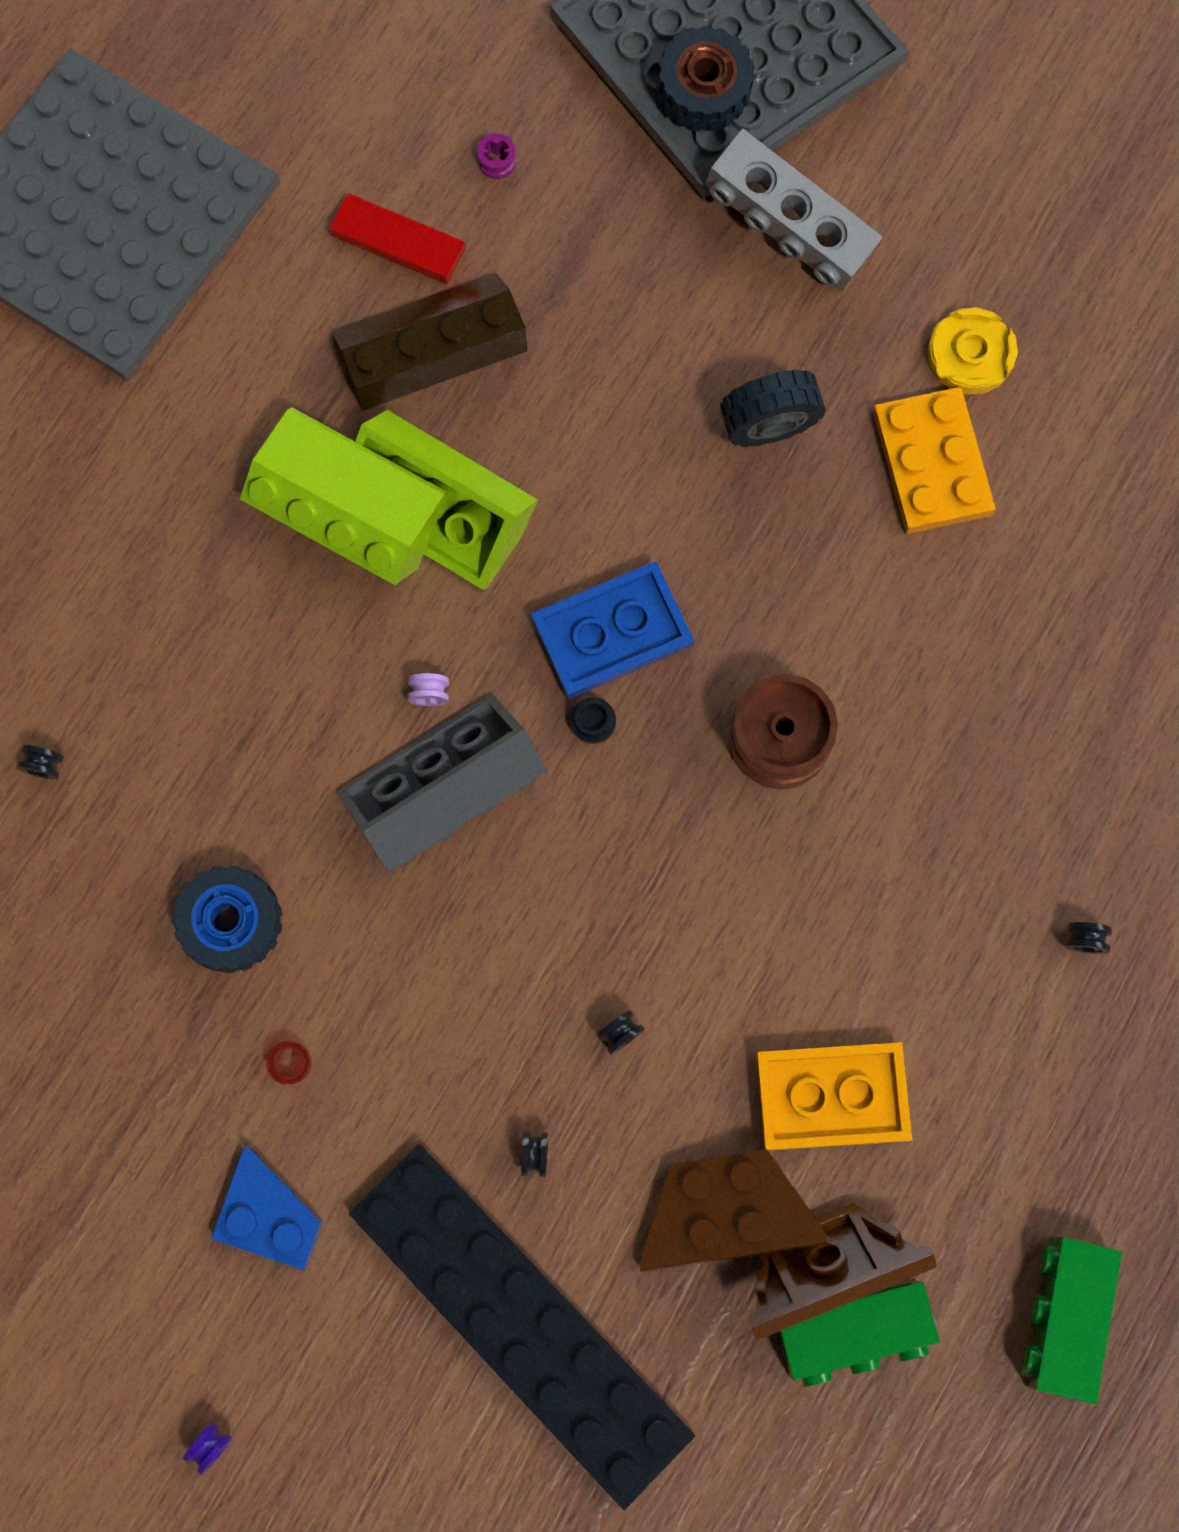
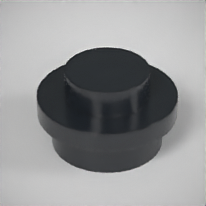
(593, 720)

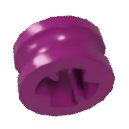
(497, 144)

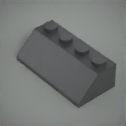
(442, 781)

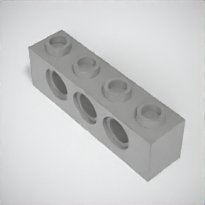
(786, 187)

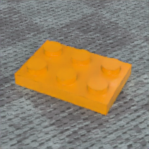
(933, 460)
(833, 1096)

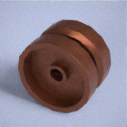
(809, 724)

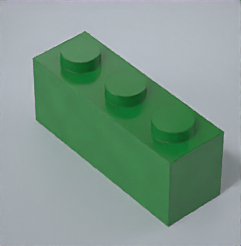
(1072, 1319)
(861, 1333)

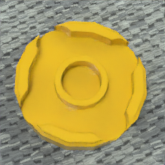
(972, 351)

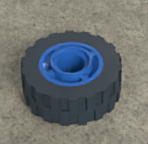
(198, 913)

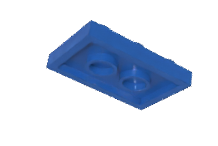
(612, 629)

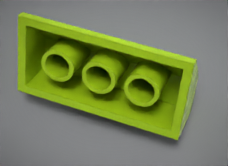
(344, 496)
(481, 511)

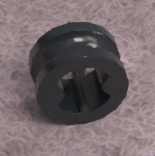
(40, 762)
(1089, 937)
(620, 1032)
(534, 1154)

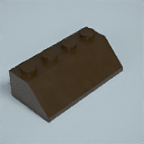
(431, 340)

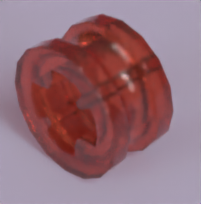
(277, 1054)

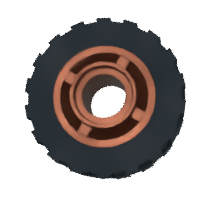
(707, 54)

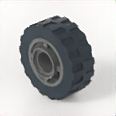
(772, 408)

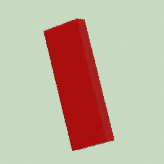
(397, 238)

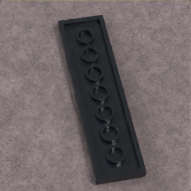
(522, 1326)

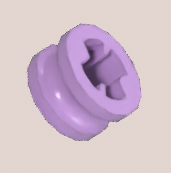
(428, 689)

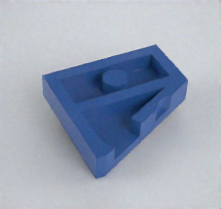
(266, 1215)

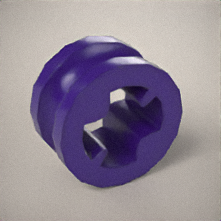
(207, 1448)

